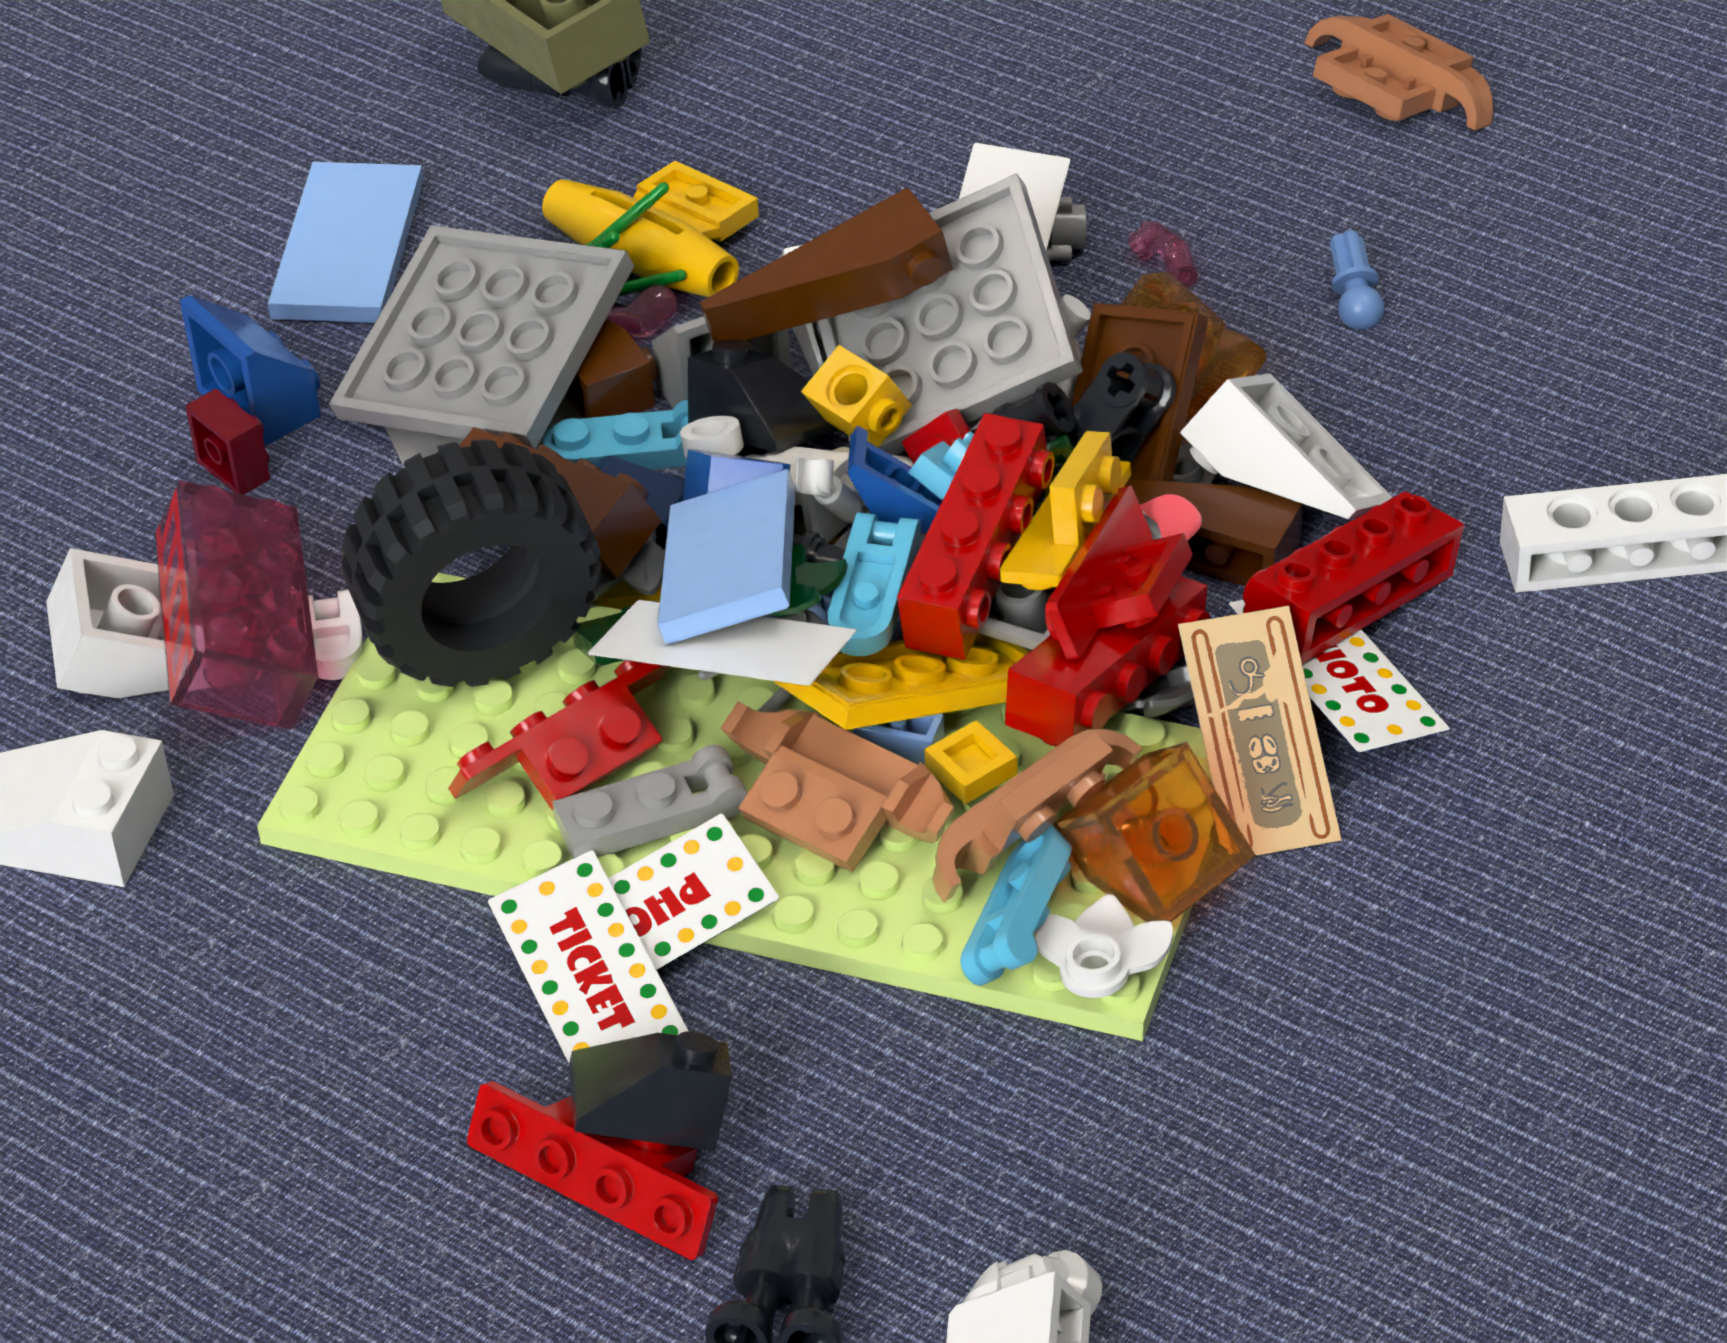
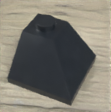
(757, 393)
(653, 1089)

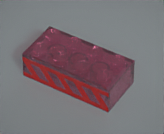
(235, 606)

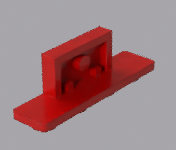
(1115, 577)
(576, 746)
(617, 1177)

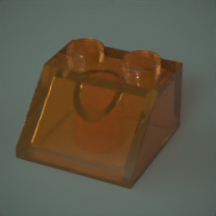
(1156, 835)

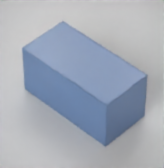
(906, 737)

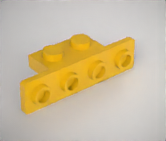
(1067, 514)

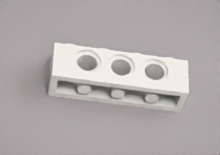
(1615, 533)

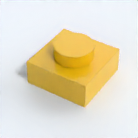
(970, 762)

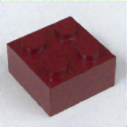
(228, 442)

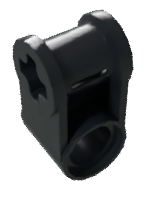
(1118, 403)

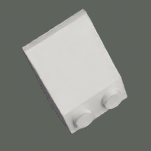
(1271, 442)
(107, 626)
(82, 805)

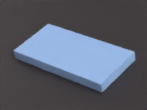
(346, 242)
(727, 557)

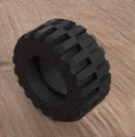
(444, 510)

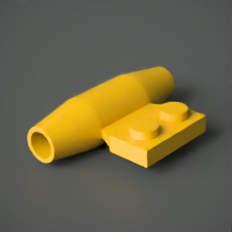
(669, 234)

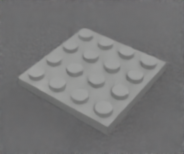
(976, 332)
(482, 335)

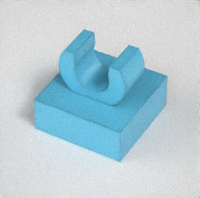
(939, 464)

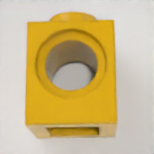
(856, 394)

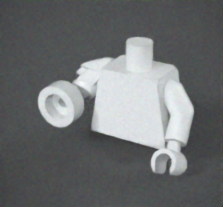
(822, 488)
(1029, 1302)

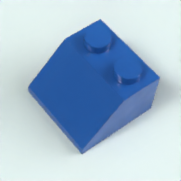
(250, 367)

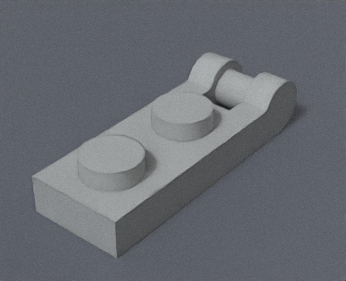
(650, 804)

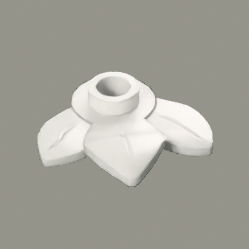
(1102, 947)

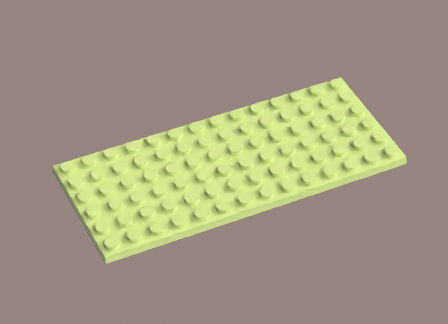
(389, 746)

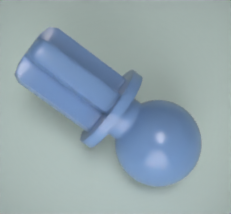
(1355, 280)

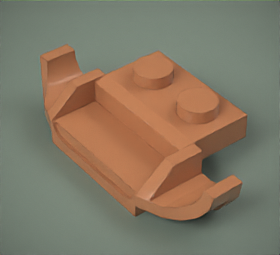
(1399, 69)
(832, 786)
(1028, 804)

